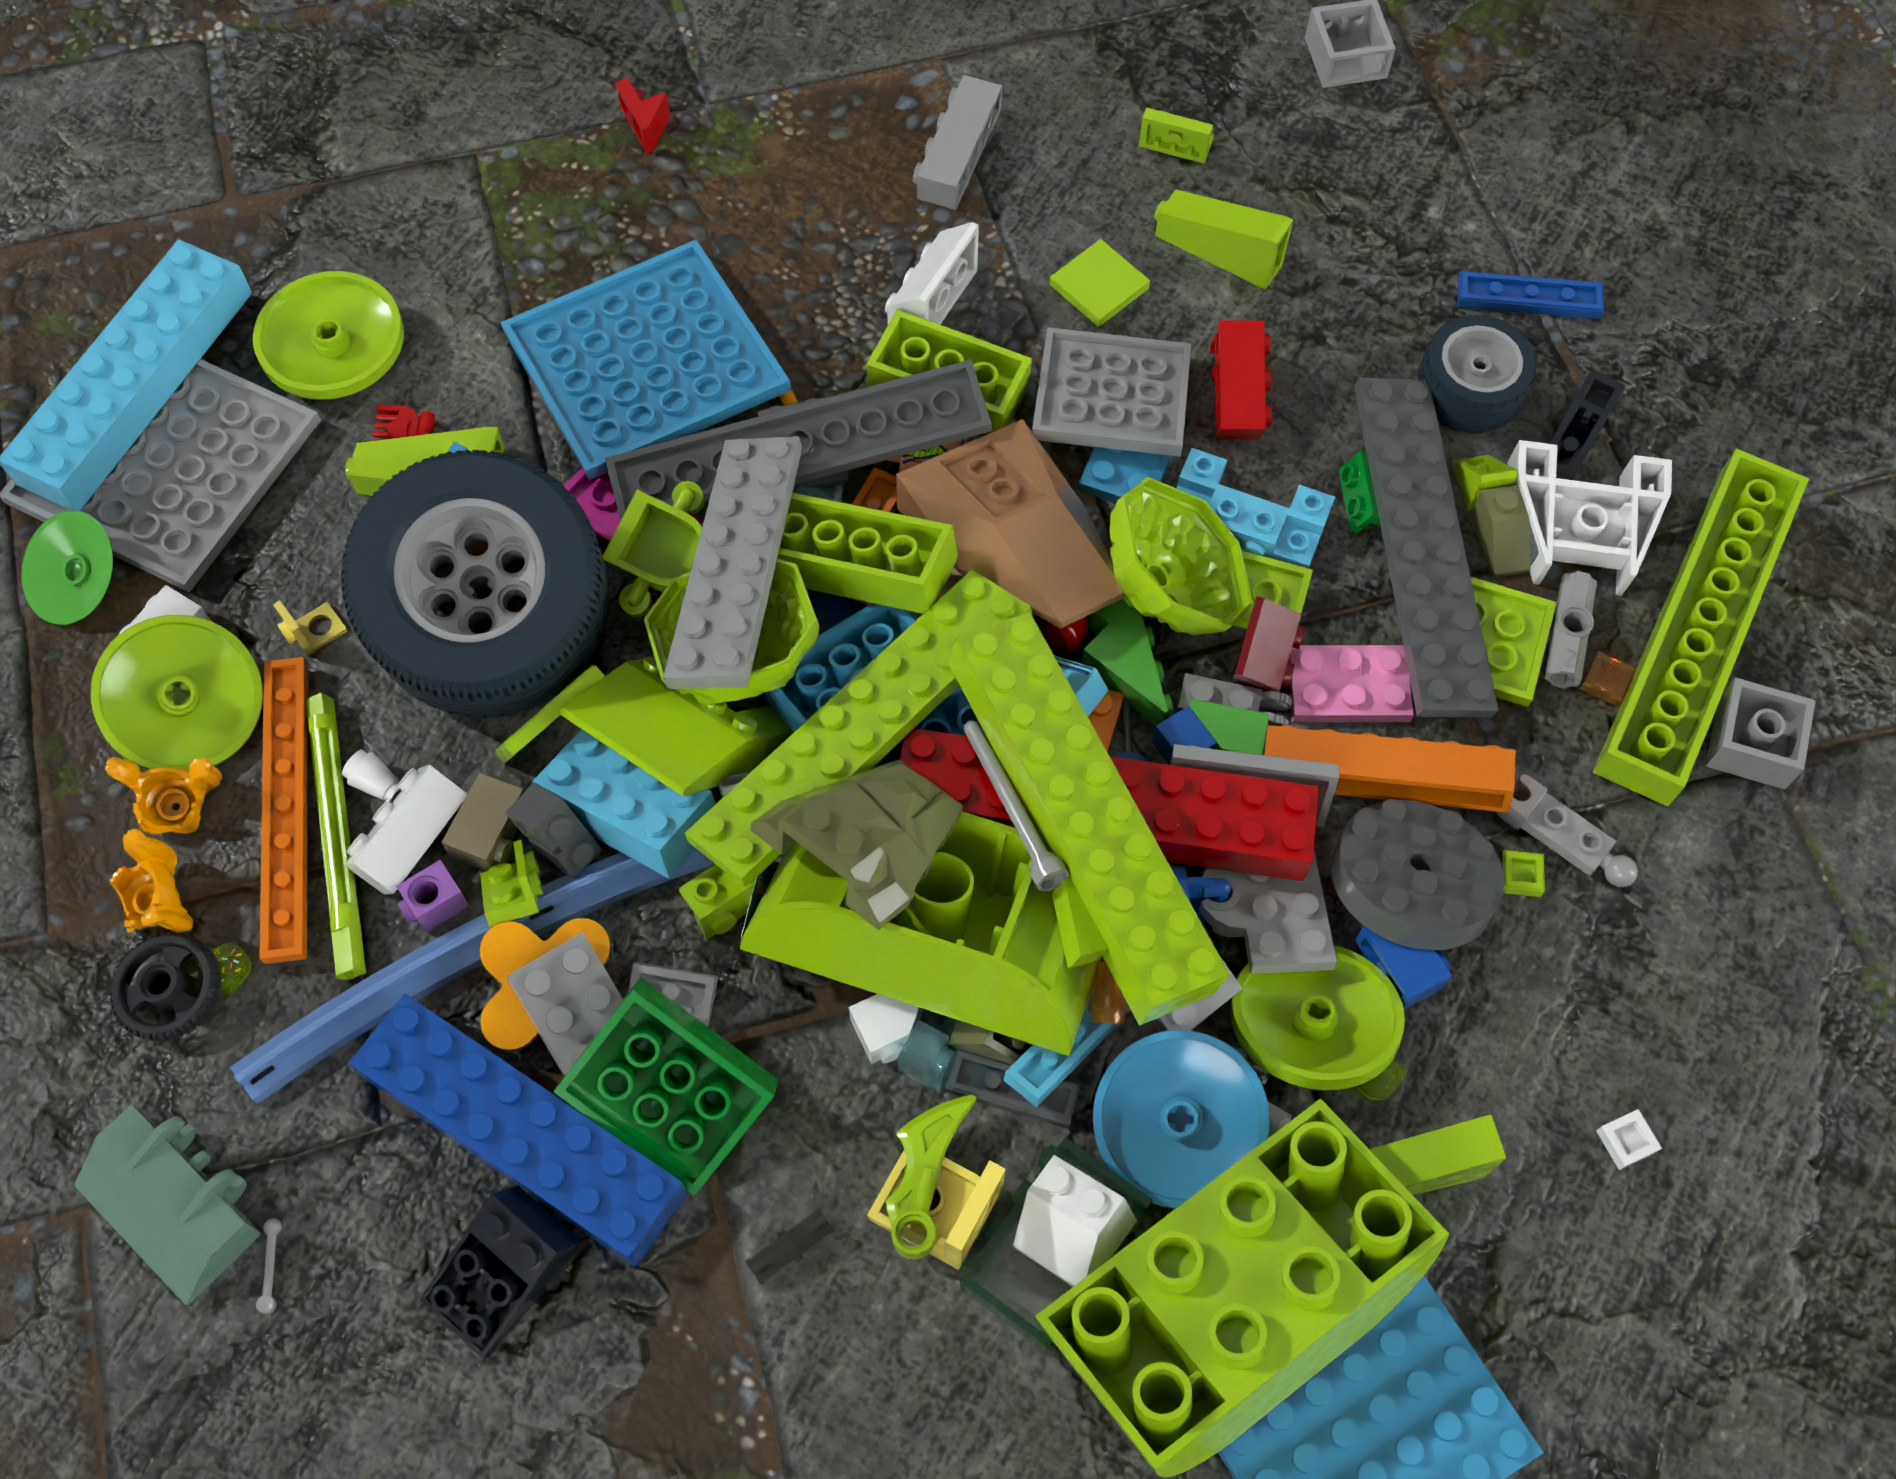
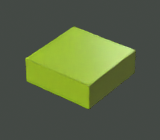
(1523, 873)

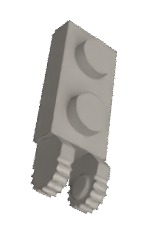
(1234, 695)

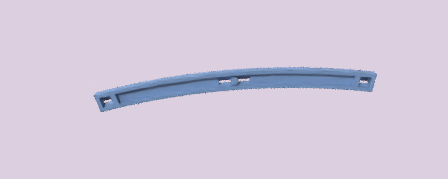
(433, 967)

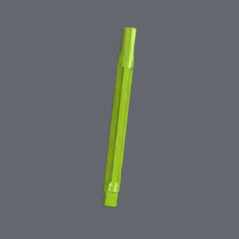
(335, 838)

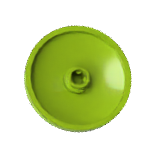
(328, 335)
(176, 692)
(1321, 1024)

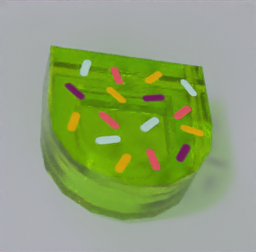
(233, 965)

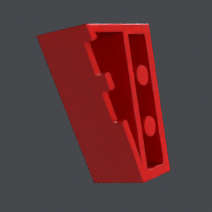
(1241, 379)

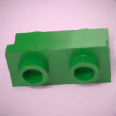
(1358, 493)

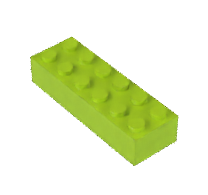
(868, 553)

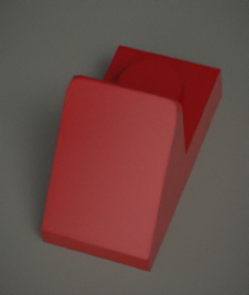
(645, 116)

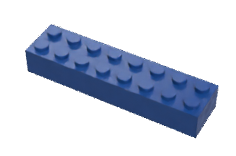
(520, 1129)

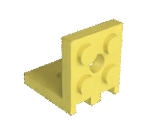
(961, 1211)

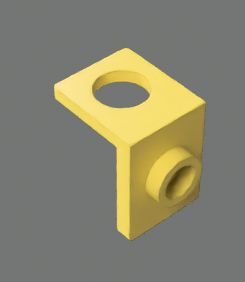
(300, 629)

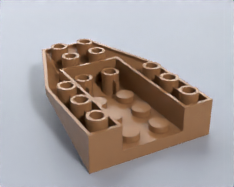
(1015, 523)

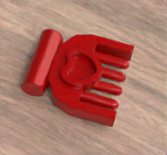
(403, 422)

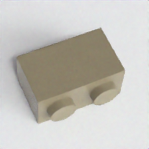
(482, 830)

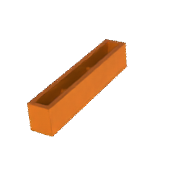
(1404, 767)

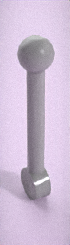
(266, 1303)

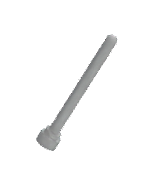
(1047, 868)

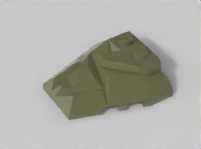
(869, 830)

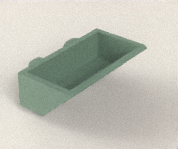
(165, 1202)

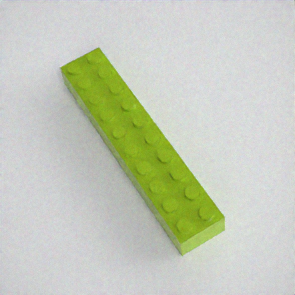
(1701, 628)
(1087, 817)

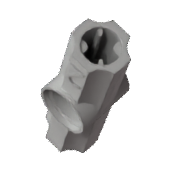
(1567, 647)

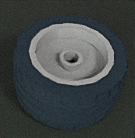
(1478, 372)

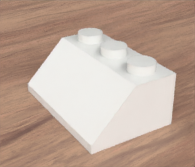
(939, 276)

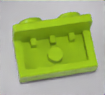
(716, 900)

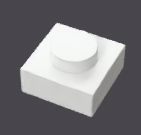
(1628, 1139)

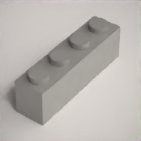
(958, 142)

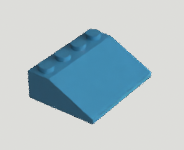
(836, 661)

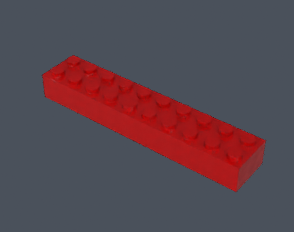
(1191, 812)

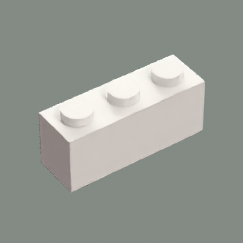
(404, 828)

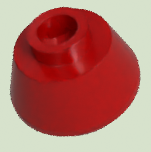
(1066, 638)

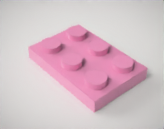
(1350, 684)

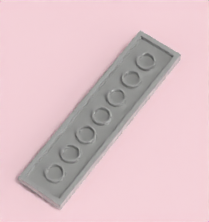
(734, 565)

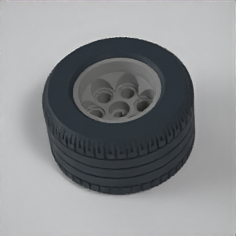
(434, 518)

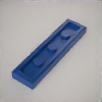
(1530, 295)

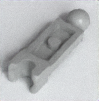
(1566, 832)

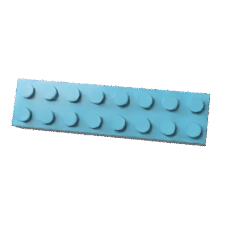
(126, 376)

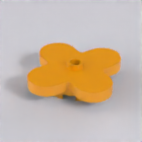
(509, 948)

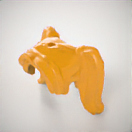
(164, 787)
(149, 887)

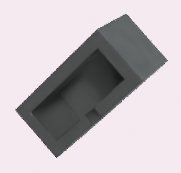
(554, 830)

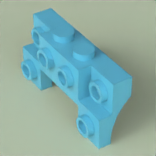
(1259, 524)

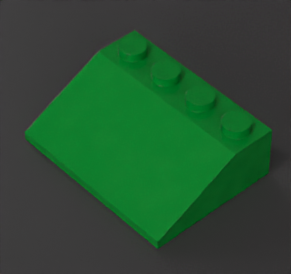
(667, 1086)

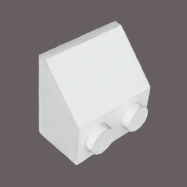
(1071, 1222)

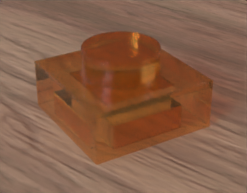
(1608, 678)

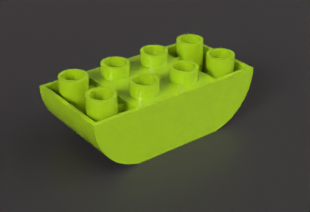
(966, 947)
(1245, 1290)

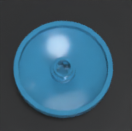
(1178, 1113)

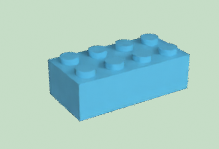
(625, 803)

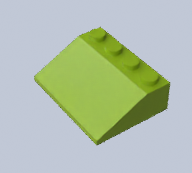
(665, 730)

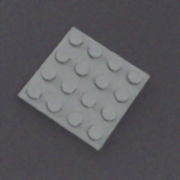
(1112, 392)

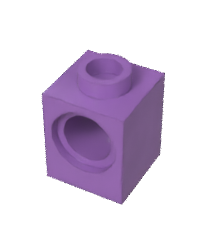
(431, 880)

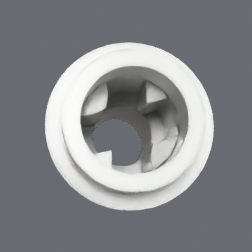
(371, 776)

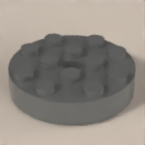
(1417, 874)

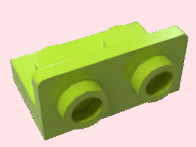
(1175, 135)
(512, 888)

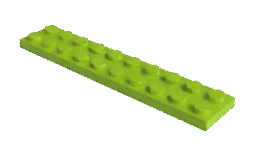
(854, 725)

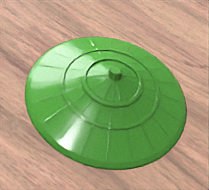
(67, 567)

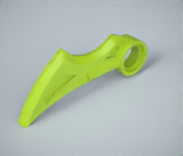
(925, 1147)

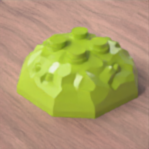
(1177, 560)
(784, 639)

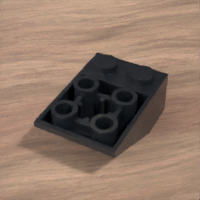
(499, 1268)

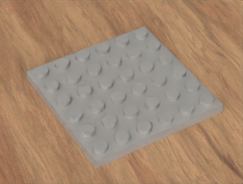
(190, 474)

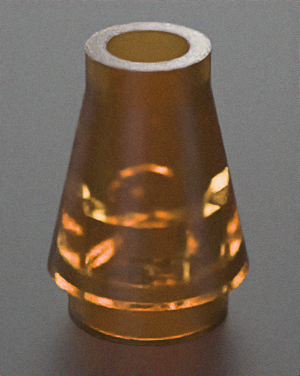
(1106, 998)

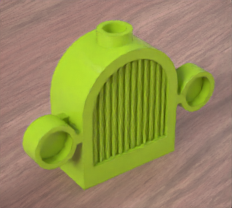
(655, 544)

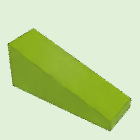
(1077, 929)

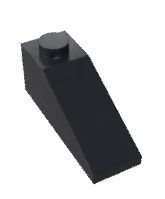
(1584, 422)

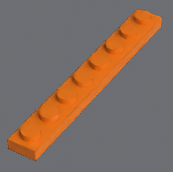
(284, 812)

